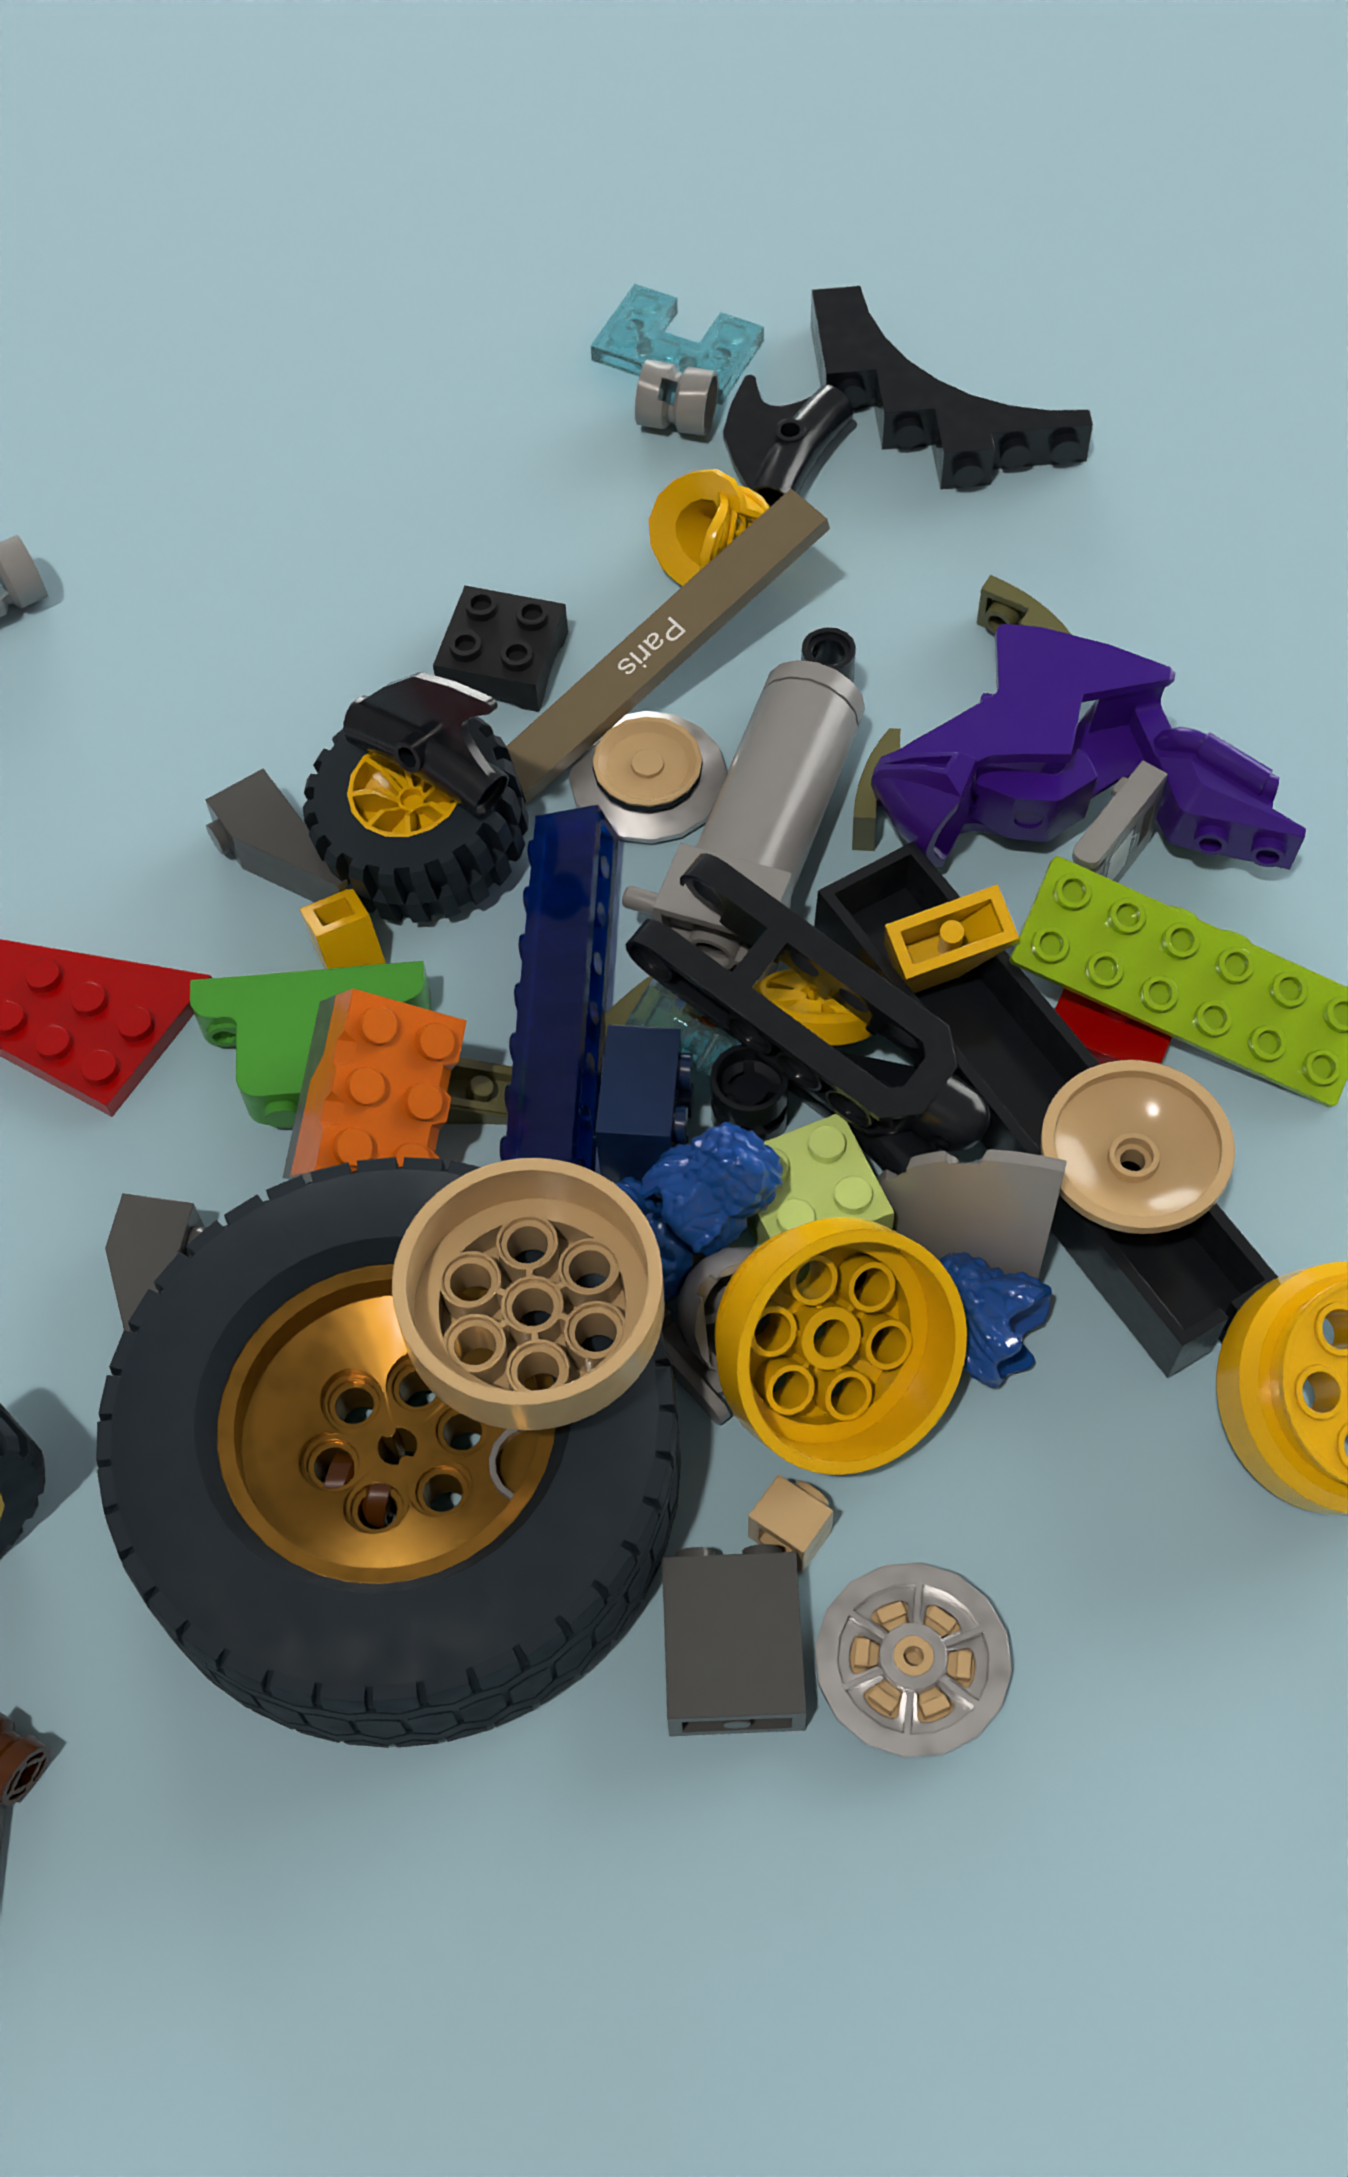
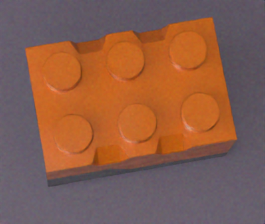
(373, 1083)

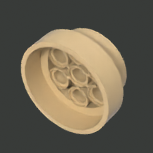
(471, 1239)

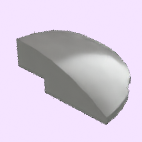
(982, 1208)

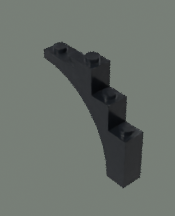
(917, 410)

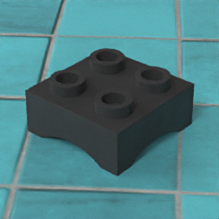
(503, 645)

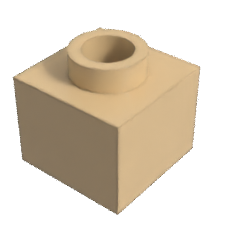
(792, 1518)

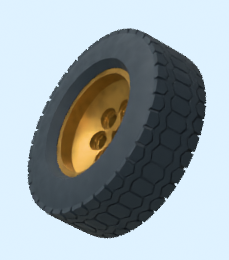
(276, 1585)

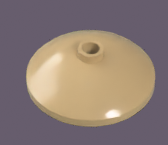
(1143, 1117)

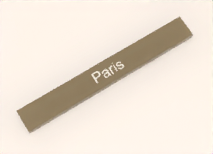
(664, 641)

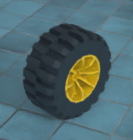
(404, 839)

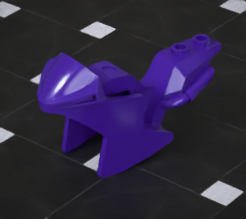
(1031, 768)

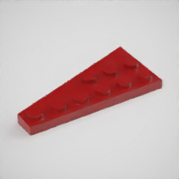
(88, 1019)

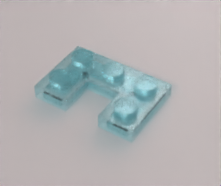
(639, 334)

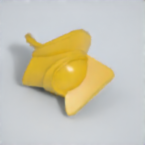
(699, 519)

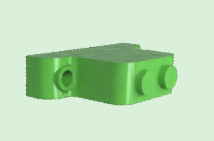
(274, 1021)

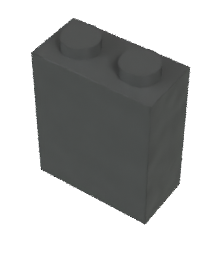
(733, 1642)

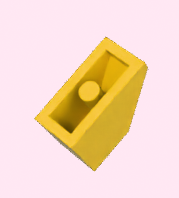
(950, 938)

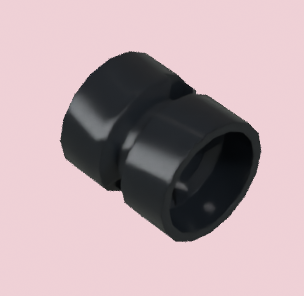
(748, 1093)

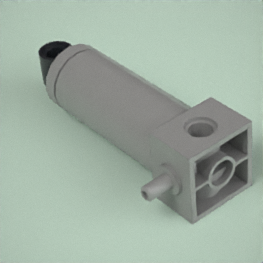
(770, 793)

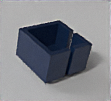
(642, 1099)

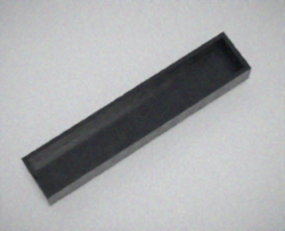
(1018, 1052)

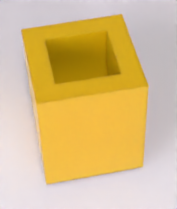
(342, 931)

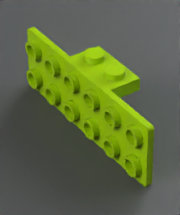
(1188, 980)

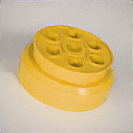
(1260, 1381)
(888, 1390)

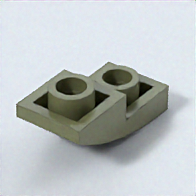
(1007, 604)

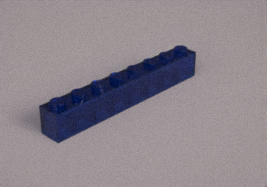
(562, 989)

